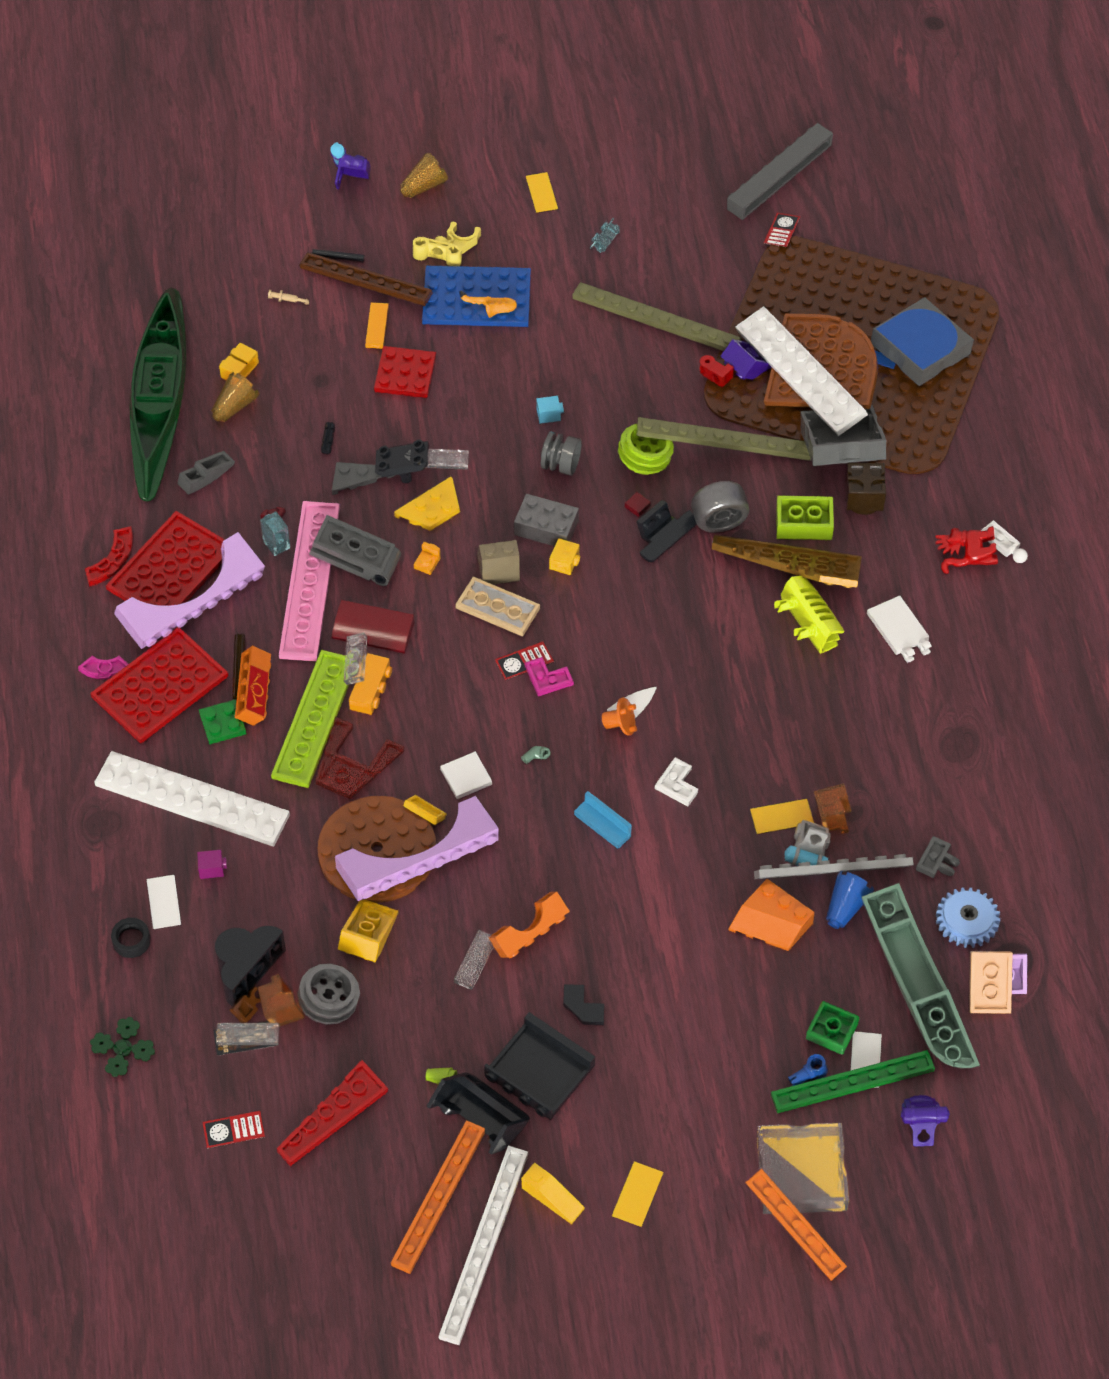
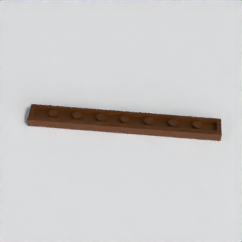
(366, 279)

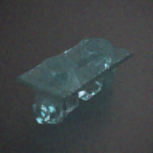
(608, 230)

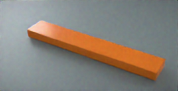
(796, 1224)

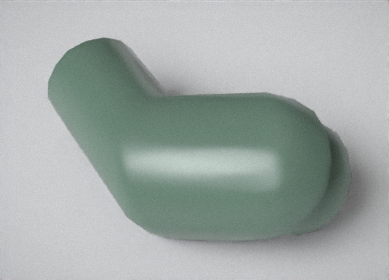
(536, 752)

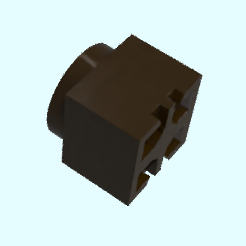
(865, 487)

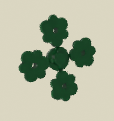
(122, 1047)

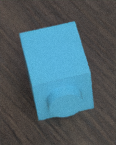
(549, 409)

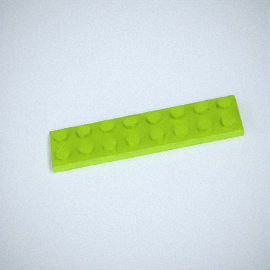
(312, 721)

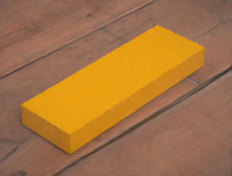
(377, 325)

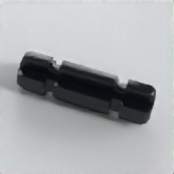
(328, 438)

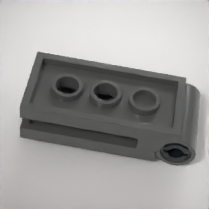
(355, 551)

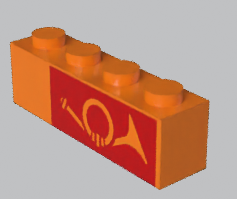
(253, 685)

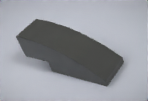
(205, 472)

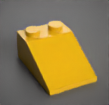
(367, 930)

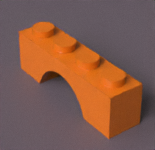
(548, 910)

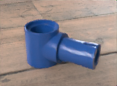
(809, 1072)

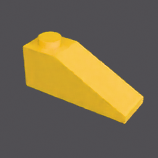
(551, 1193)

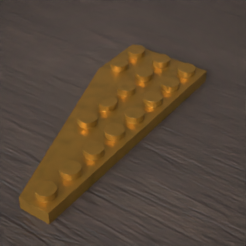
(809, 563)

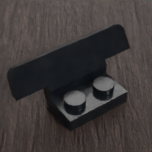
(662, 530)

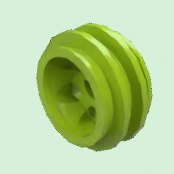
(640, 452)

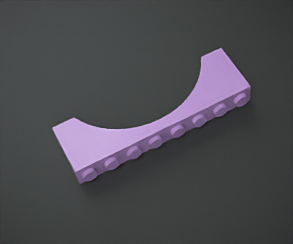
(150, 622)
(370, 874)

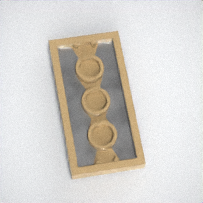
(497, 606)

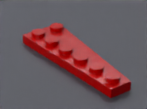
(344, 1103)

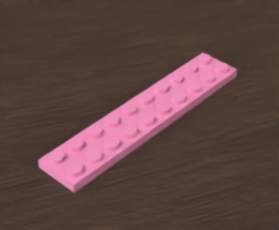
(307, 588)

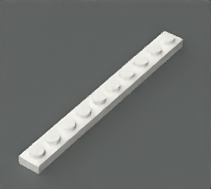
(483, 1246)

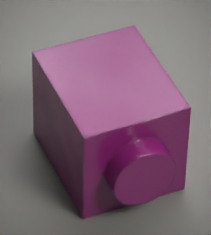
(211, 864)

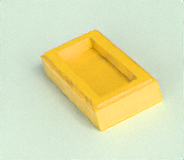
(424, 809)

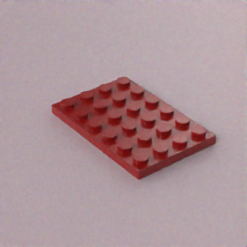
(170, 564)
(159, 685)

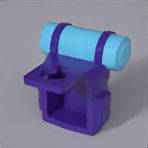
(349, 165)

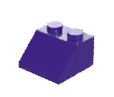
(744, 359)

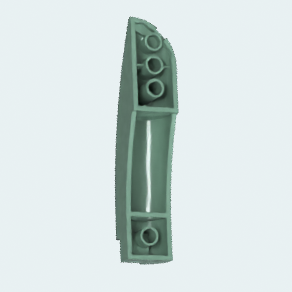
(919, 978)

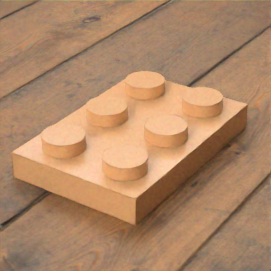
(990, 982)

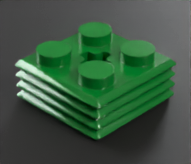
(826, 1017)

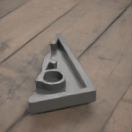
(353, 475)

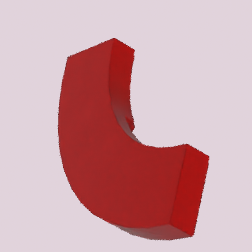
(115, 560)

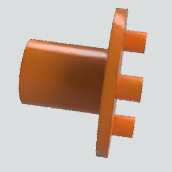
(622, 717)

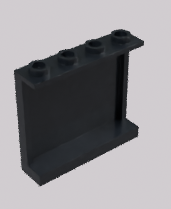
(540, 1067)

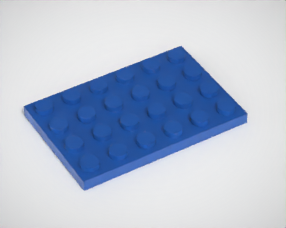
(448, 308)

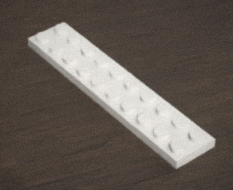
(801, 371)
(192, 798)

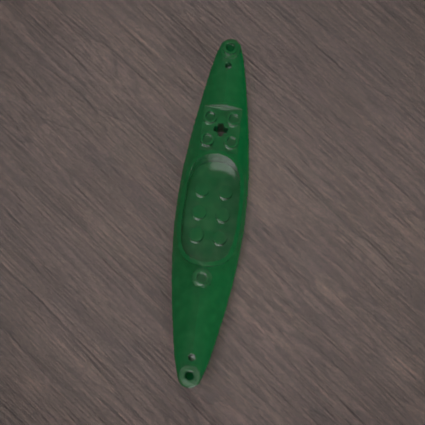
(157, 392)

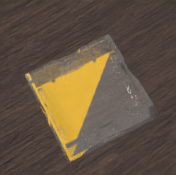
(805, 1165)

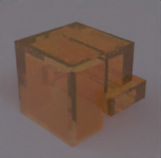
(832, 805)
(279, 1002)

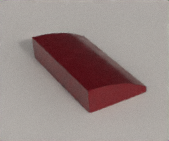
(382, 626)

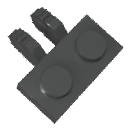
(933, 857)

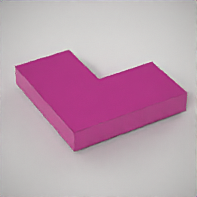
(545, 681)

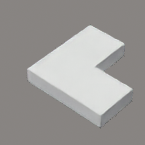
(673, 783)

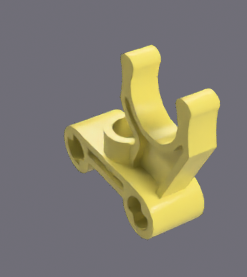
(445, 249)

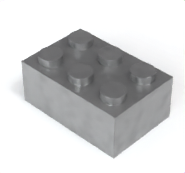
(545, 520)

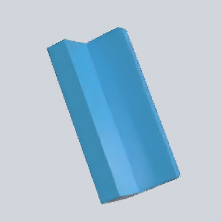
(604, 820)

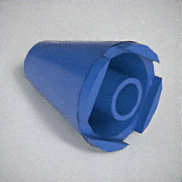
(846, 899)

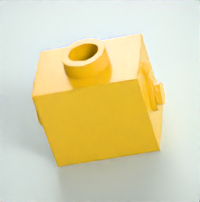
(564, 557)

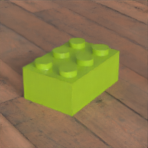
(804, 517)

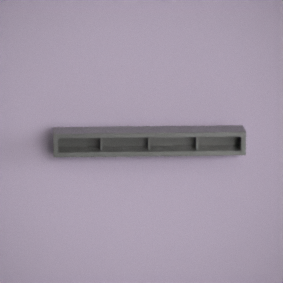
(779, 171)

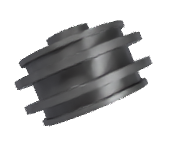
(326, 1003)

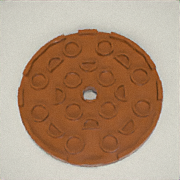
(372, 822)

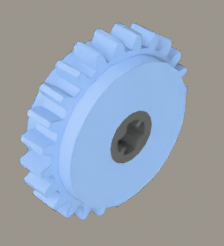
(982, 919)

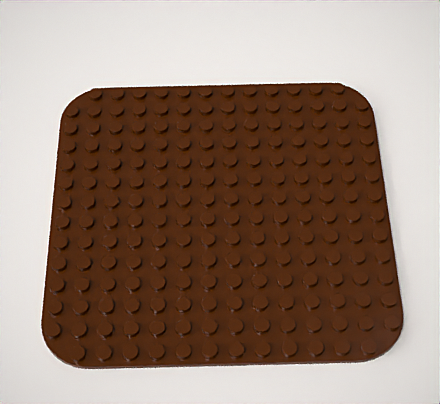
(867, 292)

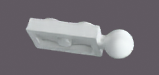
(1006, 543)

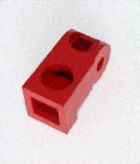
(715, 371)

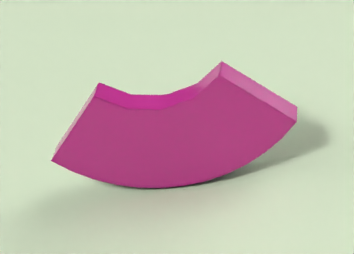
(102, 669)

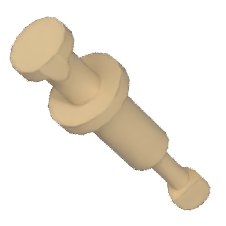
(287, 297)

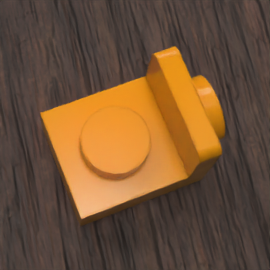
(428, 558)

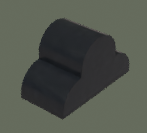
(246, 958)

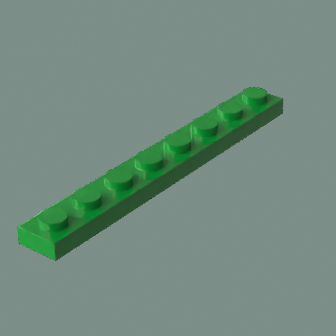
(852, 1081)

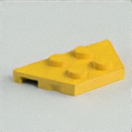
(432, 506)

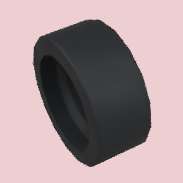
(135, 950)

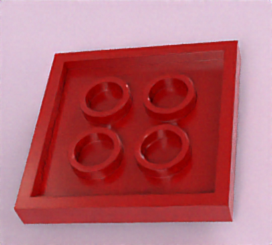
(405, 372)

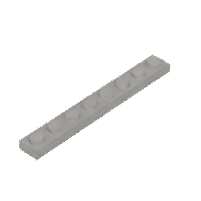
(824, 867)

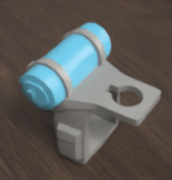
(810, 844)

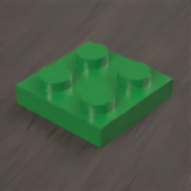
(221, 723)

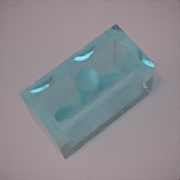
(275, 533)

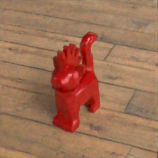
(974, 551)

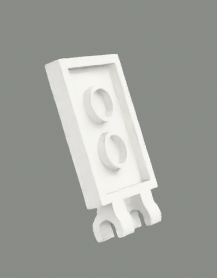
(900, 628)

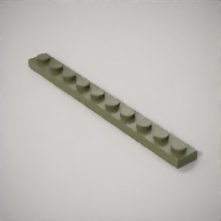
(653, 316)
(722, 438)

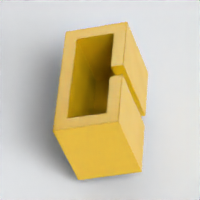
(241, 361)

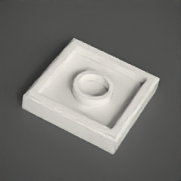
(466, 775)

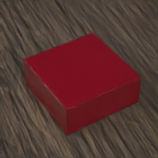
(637, 504)

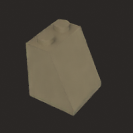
(499, 562)

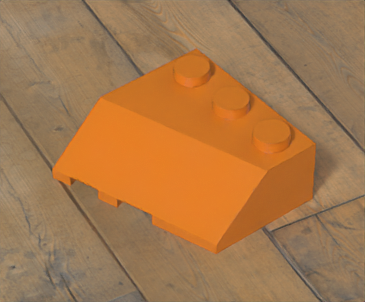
(773, 917)

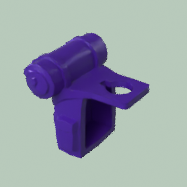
(923, 1113)

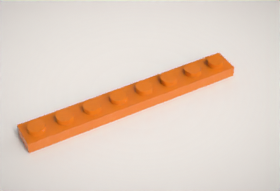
(438, 1197)

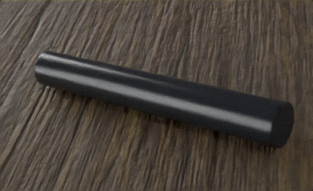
(339, 255)

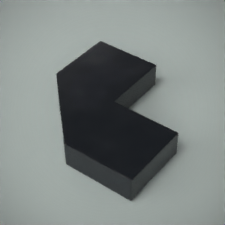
(585, 1012)

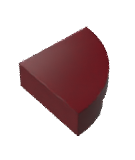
(280, 510)

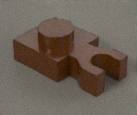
(245, 1006)

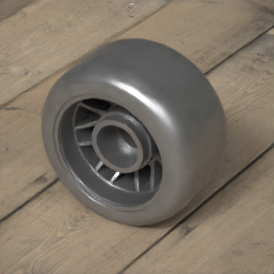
(720, 506)

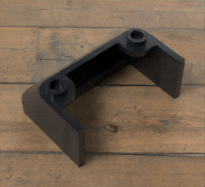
(482, 1106)

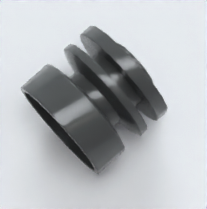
(557, 452)

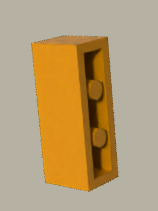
(366, 693)

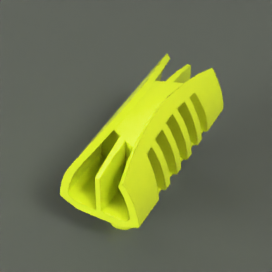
(811, 613)

